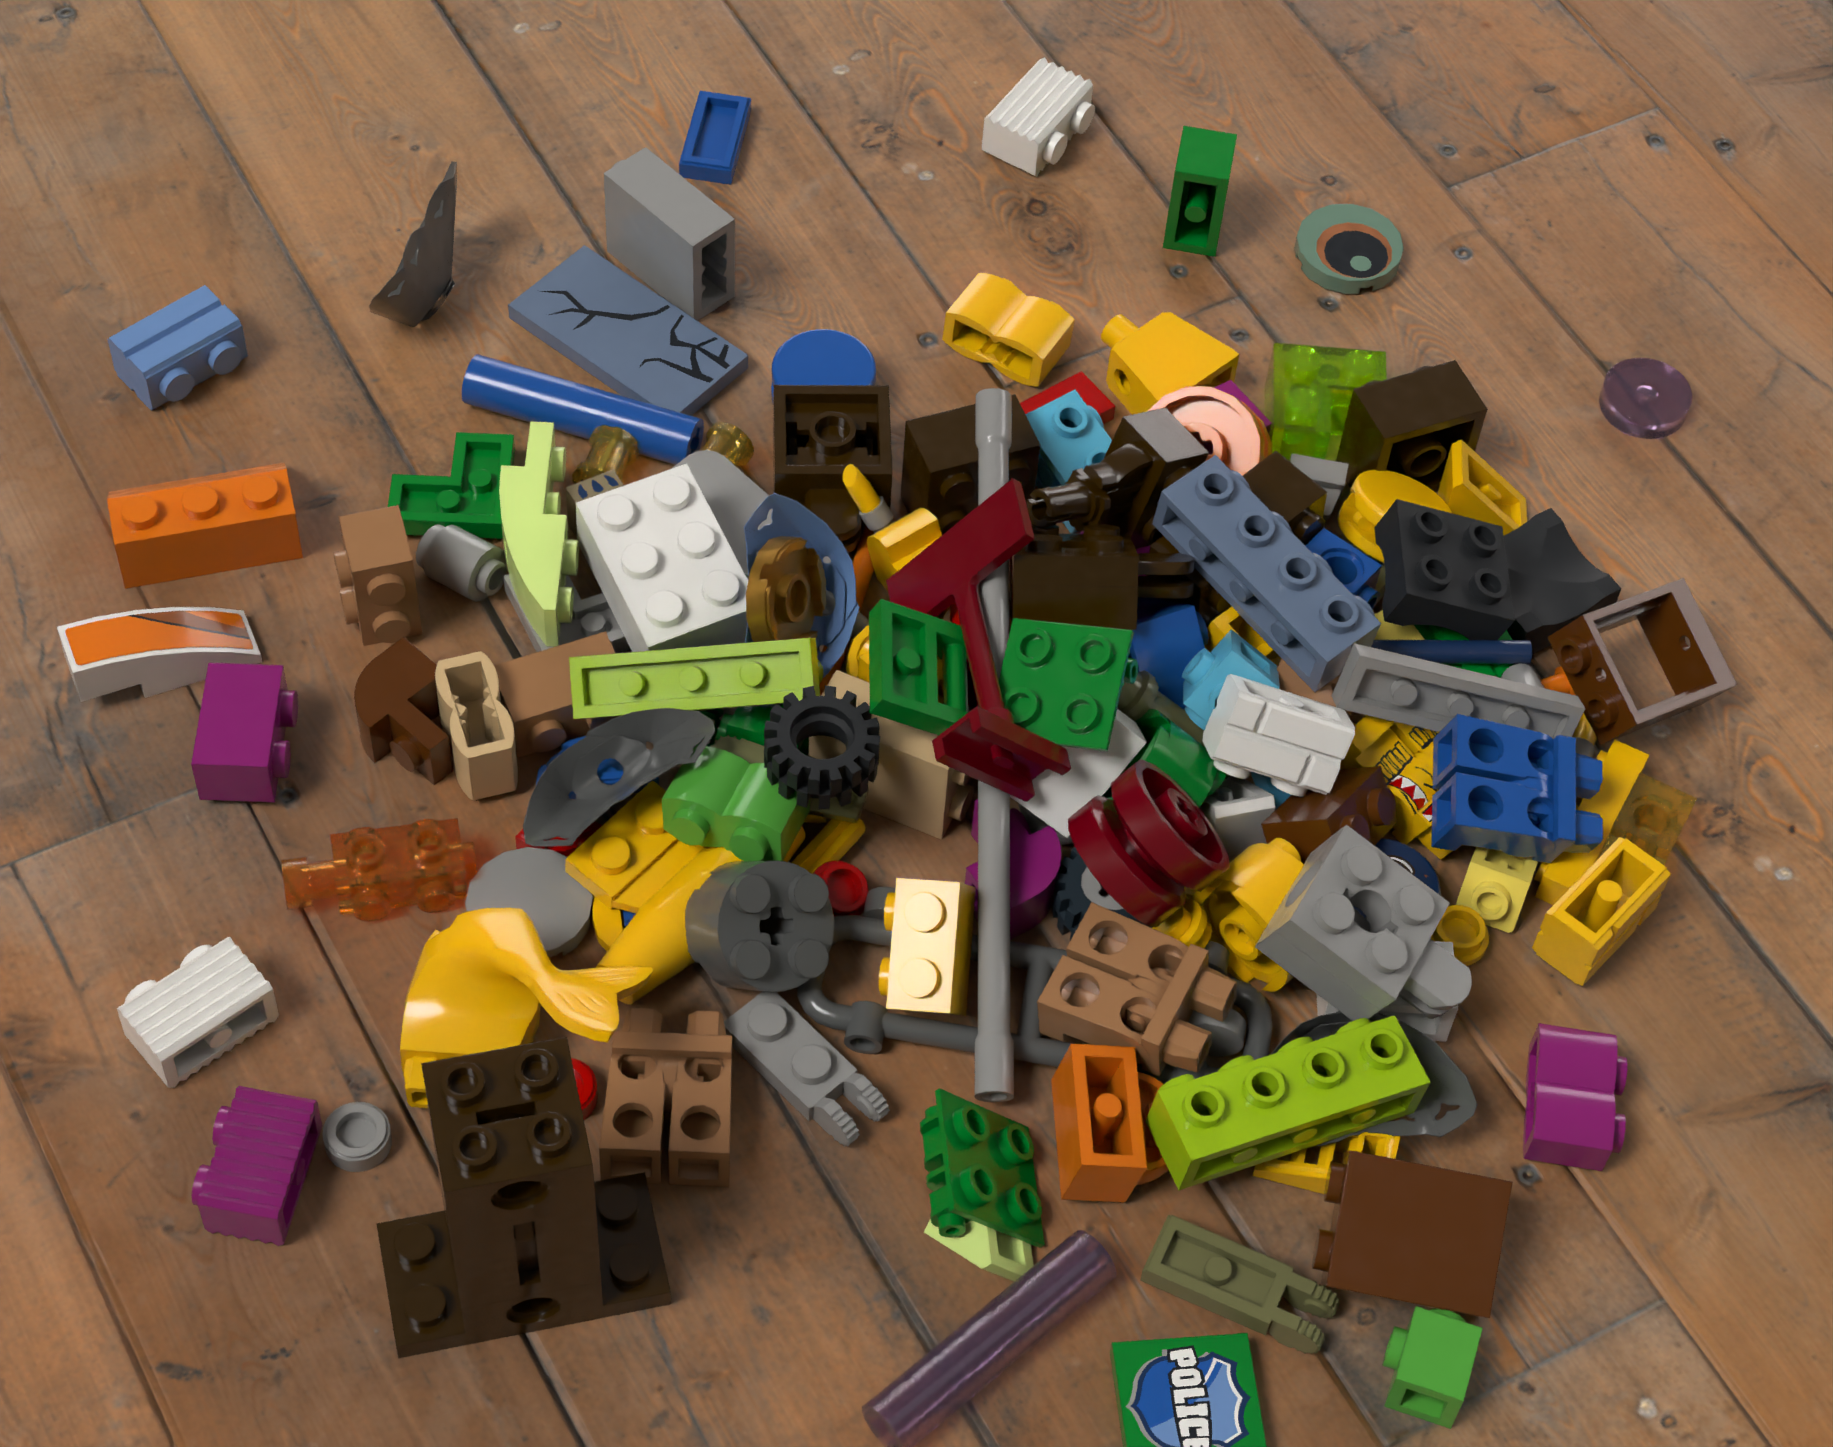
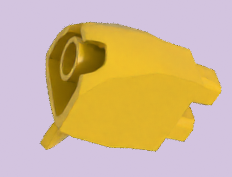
(485, 988)

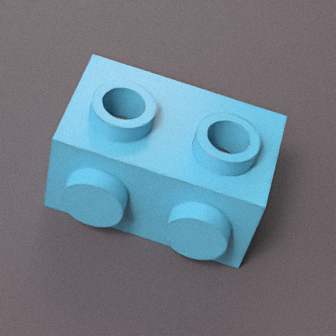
(1069, 439)

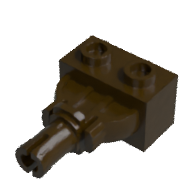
(1125, 487)

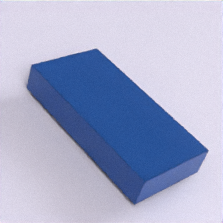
(715, 137)

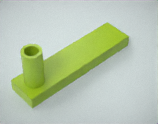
(693, 677)

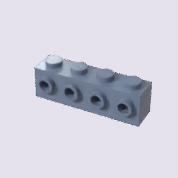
(1265, 571)

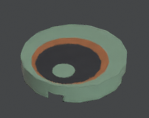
(1348, 248)

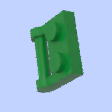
(905, 668)

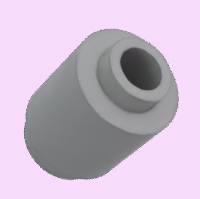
(461, 561)

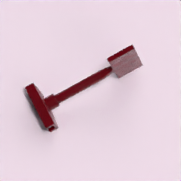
(948, 571)

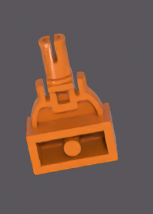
(1102, 1124)

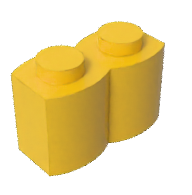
(1008, 329)

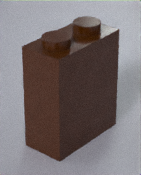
(1413, 1232)

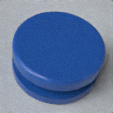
(823, 359)

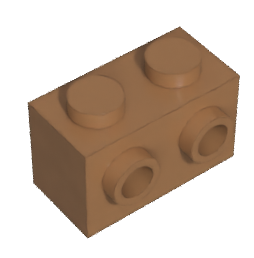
(379, 576)

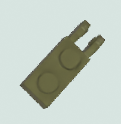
(1237, 1284)

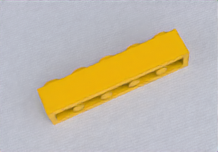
(1619, 772)

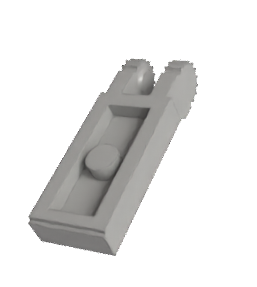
(802, 1065)

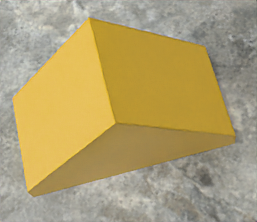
(1479, 491)

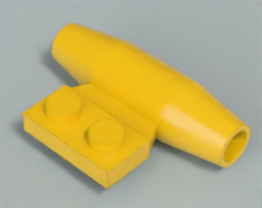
(648, 873)

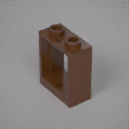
(1666, 618)

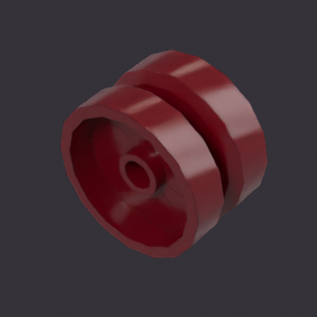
(1148, 843)

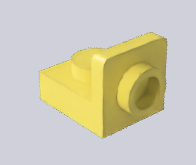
(1497, 886)

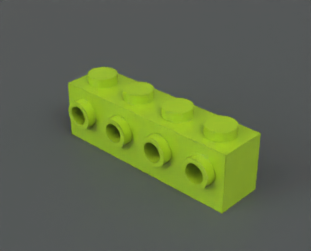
(1286, 1100)

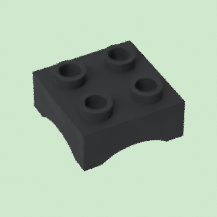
(1444, 571)
(1551, 580)

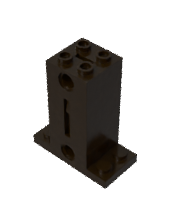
(522, 1221)

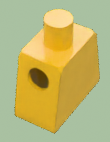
(1162, 359)

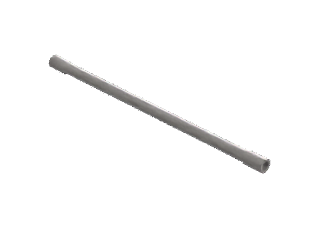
(994, 1041)

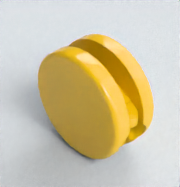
(1372, 497)

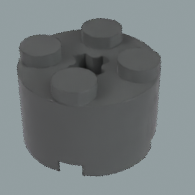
(760, 925)

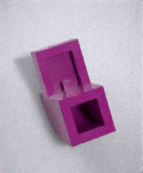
(1033, 872)

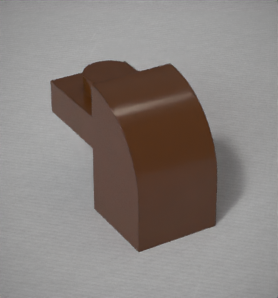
(396, 711)

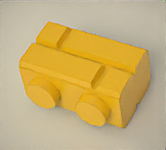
(1601, 911)

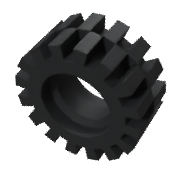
(821, 717)

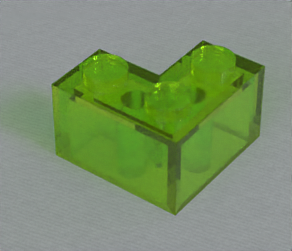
(1311, 393)

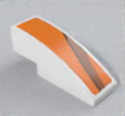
(154, 648)

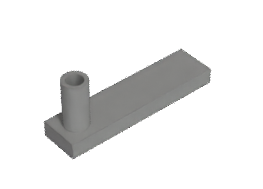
(1434, 693)

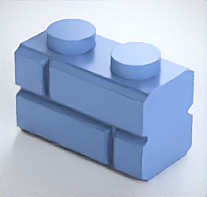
(178, 348)

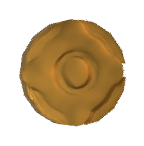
(785, 590)

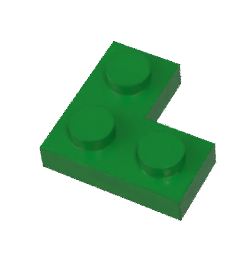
(463, 499)

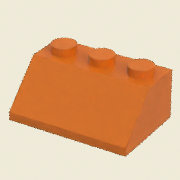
(204, 525)

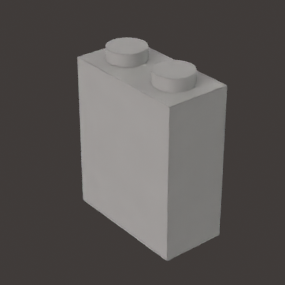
(669, 234)

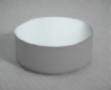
(1226, 1035)
(357, 1136)

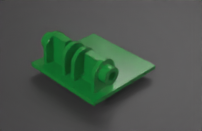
(1066, 680)
(980, 1170)

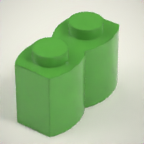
(731, 806)

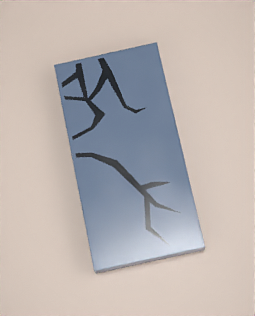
(627, 334)

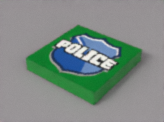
(1187, 1392)

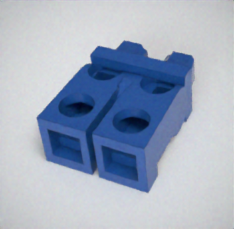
(1512, 791)

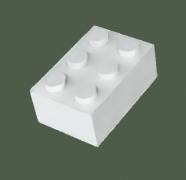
(664, 563)

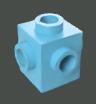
(1208, 671)

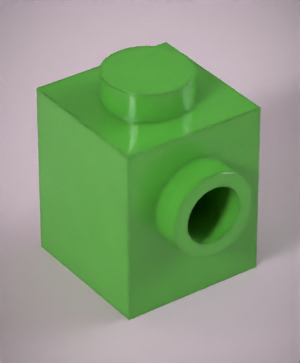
(1431, 1365)

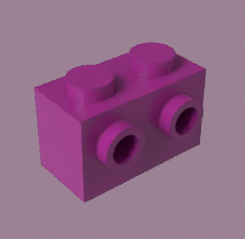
(243, 732)

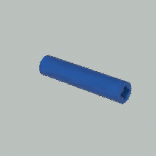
(579, 408)

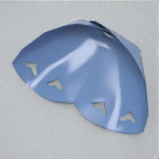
(795, 520)

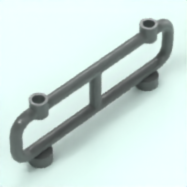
(870, 1022)

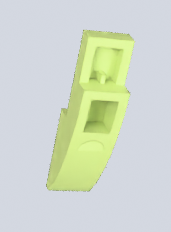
(537, 534)

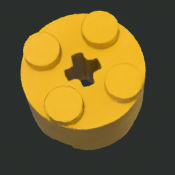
(1243, 904)

